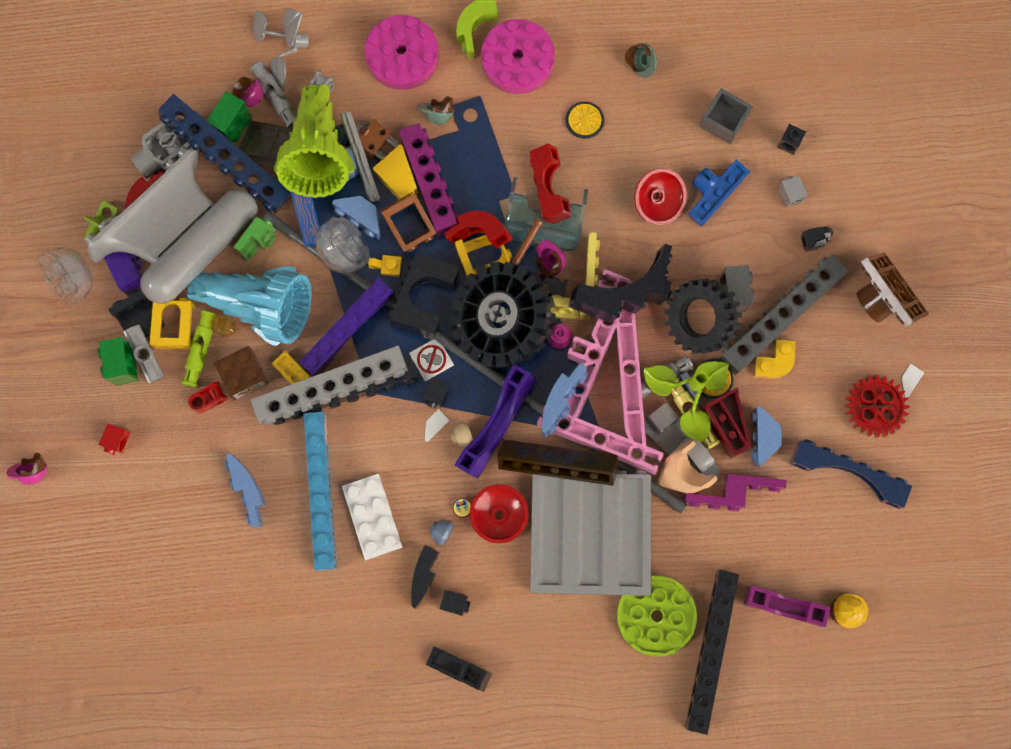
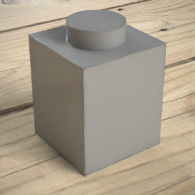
(792, 191)

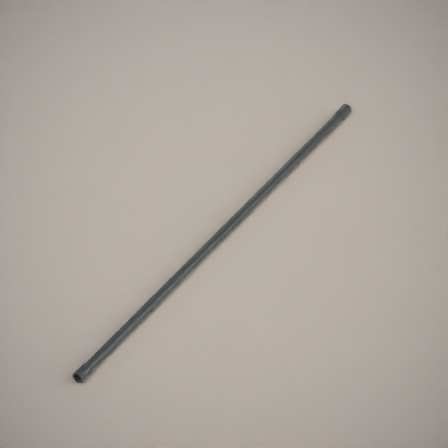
(670, 499)

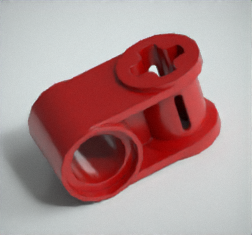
(208, 396)

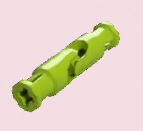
(197, 352)

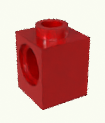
(114, 439)

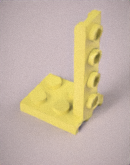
(561, 304)

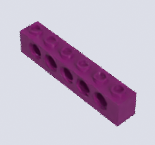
(411, 136)

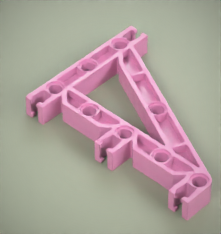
(631, 392)

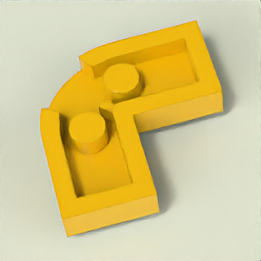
(779, 365)

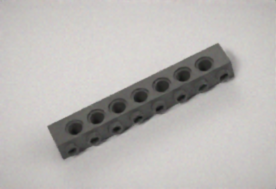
(834, 271)

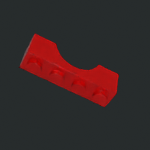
(545, 162)

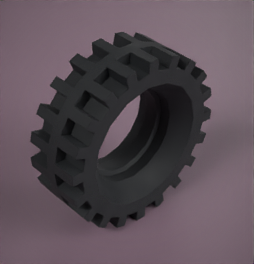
(724, 310)

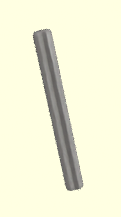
(360, 156)

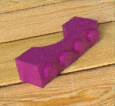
(786, 606)

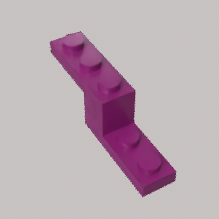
(735, 492)

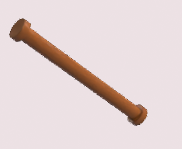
(527, 241)

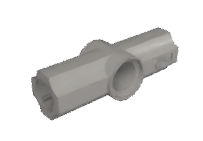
(149, 365)

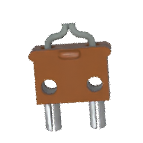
(373, 139)

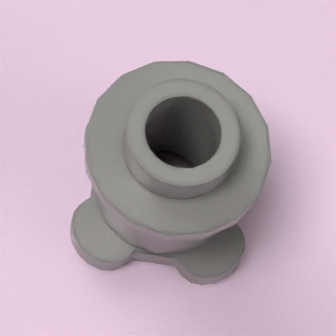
(320, 79)

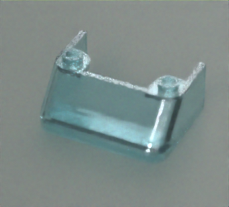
(563, 233)

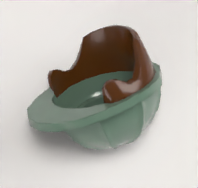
(642, 59)
(438, 112)

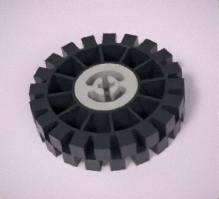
(525, 321)

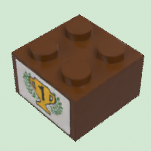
(241, 372)

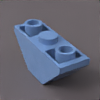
(360, 213)
(765, 436)

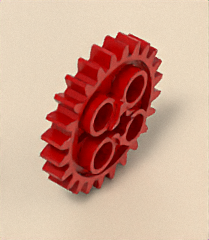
(877, 423)

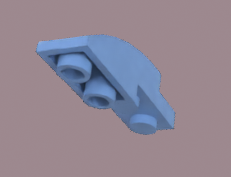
(557, 405)
(244, 482)

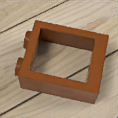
(399, 205)

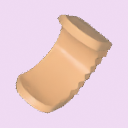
(680, 475)

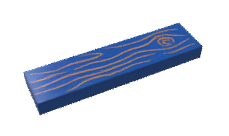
(306, 217)

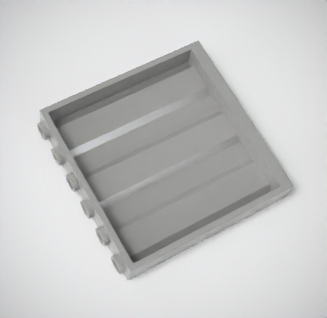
(591, 536)

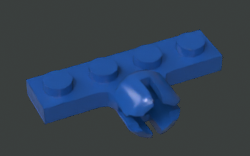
(715, 190)

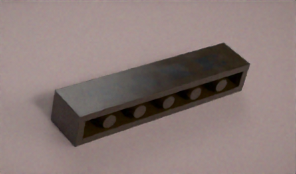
(558, 462)

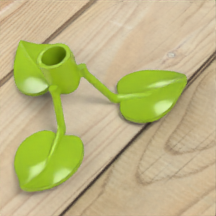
(709, 375)

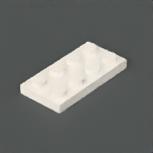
(372, 517)

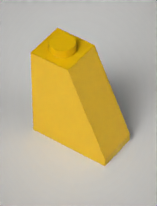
(396, 173)

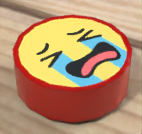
(462, 507)

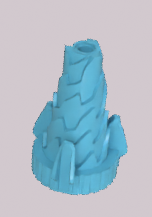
(272, 303)

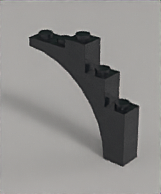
(609, 302)

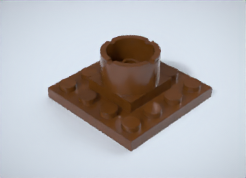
(888, 292)

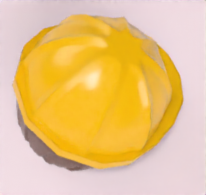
(849, 610)

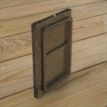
(263, 141)

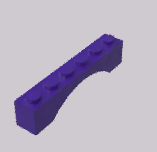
(330, 344)
(479, 451)

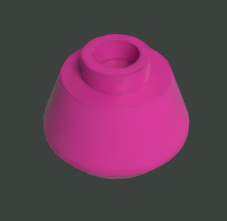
(559, 341)

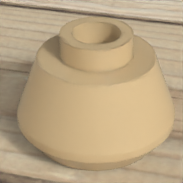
(461, 435)

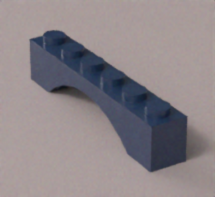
(888, 490)

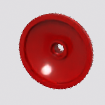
(669, 200)
(488, 503)

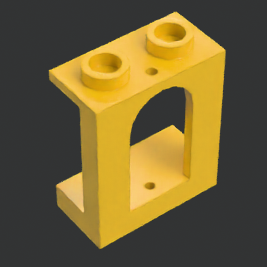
(477, 243)
(183, 341)

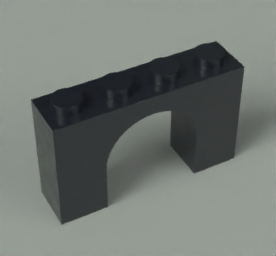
(421, 271)

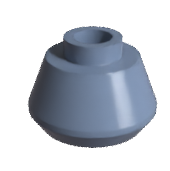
(441, 531)

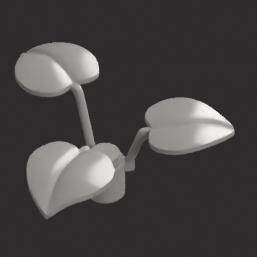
(295, 40)

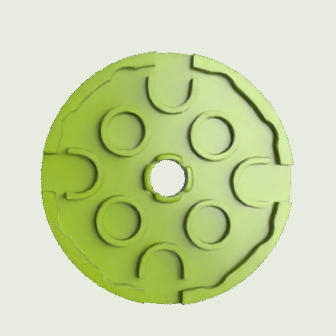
(669, 633)

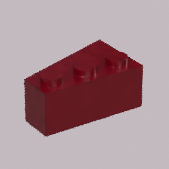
(728, 422)

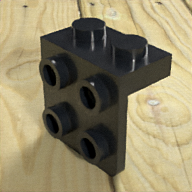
(134, 311)

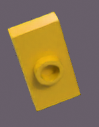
(290, 368)

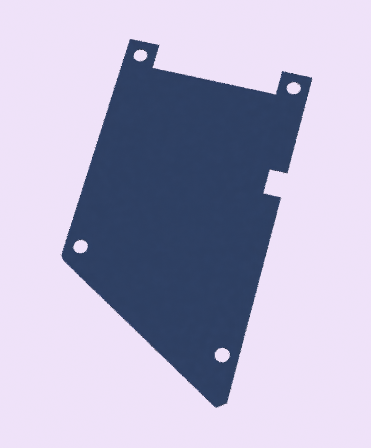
(476, 182)

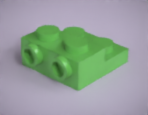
(258, 234)

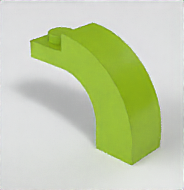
(471, 17)

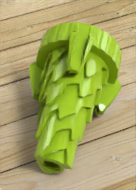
(312, 158)

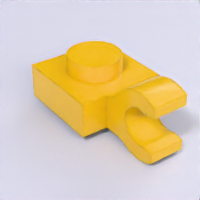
(388, 265)

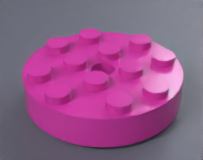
(397, 35)
(515, 74)

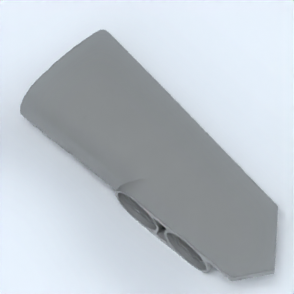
(665, 431)

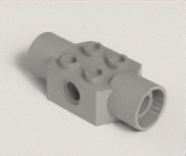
(159, 147)

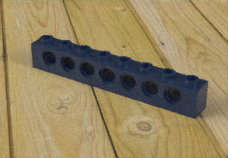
(175, 106)

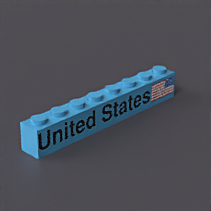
(320, 491)

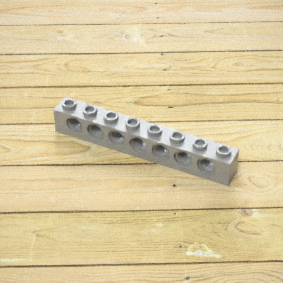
(263, 403)

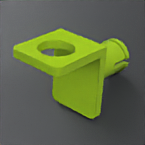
(96, 220)

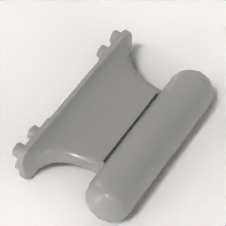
(174, 229)

